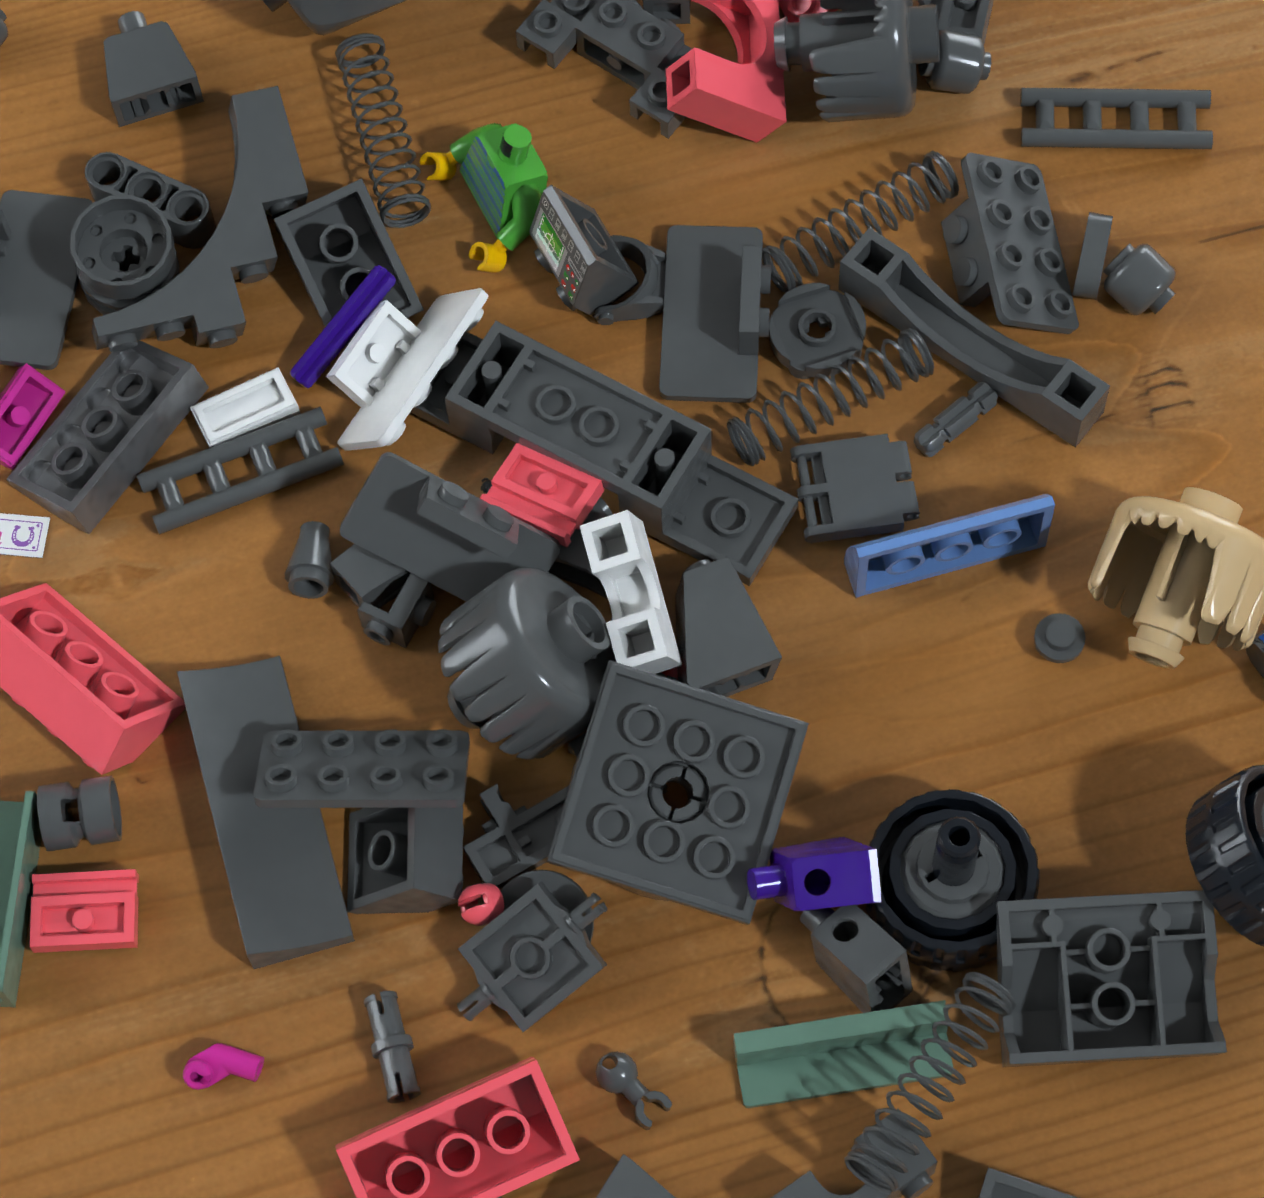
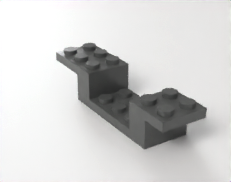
(632, 443)

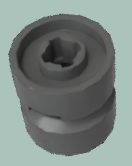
(97, 810)

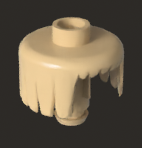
(1182, 573)

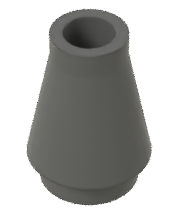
(309, 566)

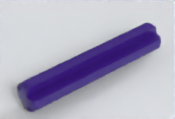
(342, 326)

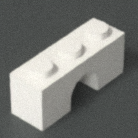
(625, 566)

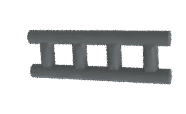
(1139, 103)
(227, 496)

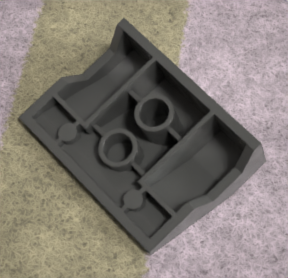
(1108, 978)

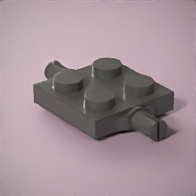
(532, 956)

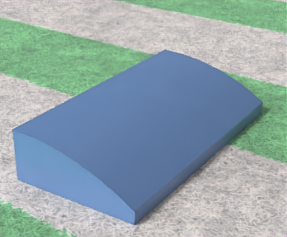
(949, 545)

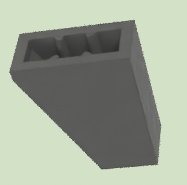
(721, 632)

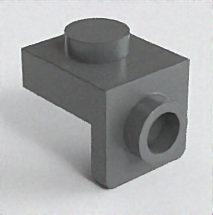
(410, 610)

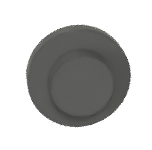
(1059, 638)

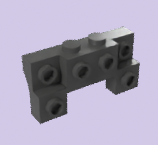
(616, 38)

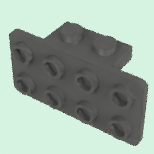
(1008, 246)
(36, 276)
(713, 313)
(441, 529)
(362, 769)

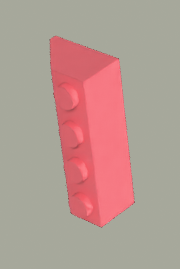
(80, 680)
(464, 1143)

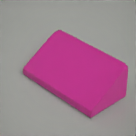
(23, 411)

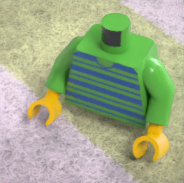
(503, 179)

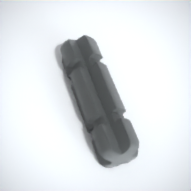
(955, 419)

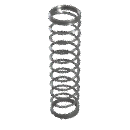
(929, 174)
(411, 218)
(755, 452)
(856, 1160)

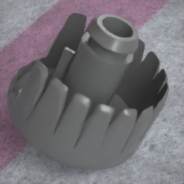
(868, 52)
(528, 662)

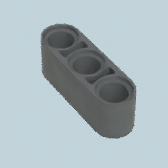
(174, 197)

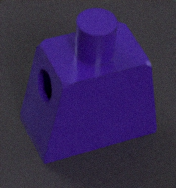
(818, 875)

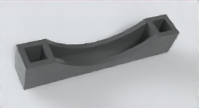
(1036, 383)

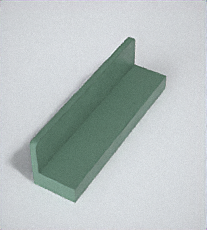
(18, 861)
(837, 1054)

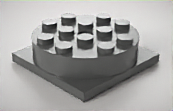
(726, 757)

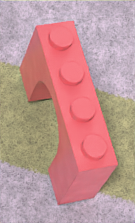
(728, 95)

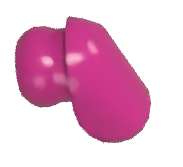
(219, 1062)

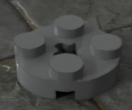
(829, 308)

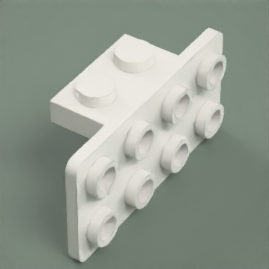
(393, 362)

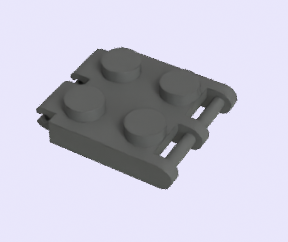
(855, 487)

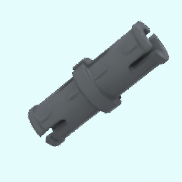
(392, 1046)

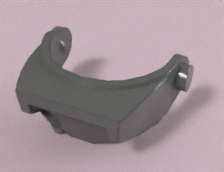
(650, 295)

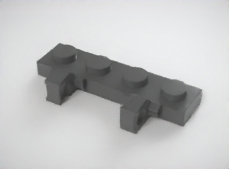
(518, 838)

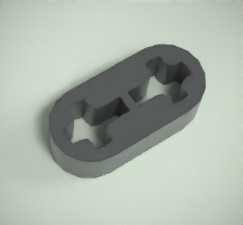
(1092, 255)

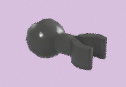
(624, 1080)

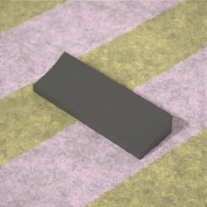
(272, 856)

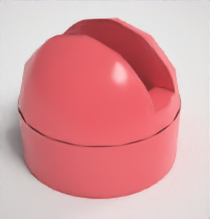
(484, 913)

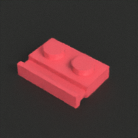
(544, 492)
(84, 911)

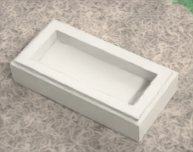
(245, 408)

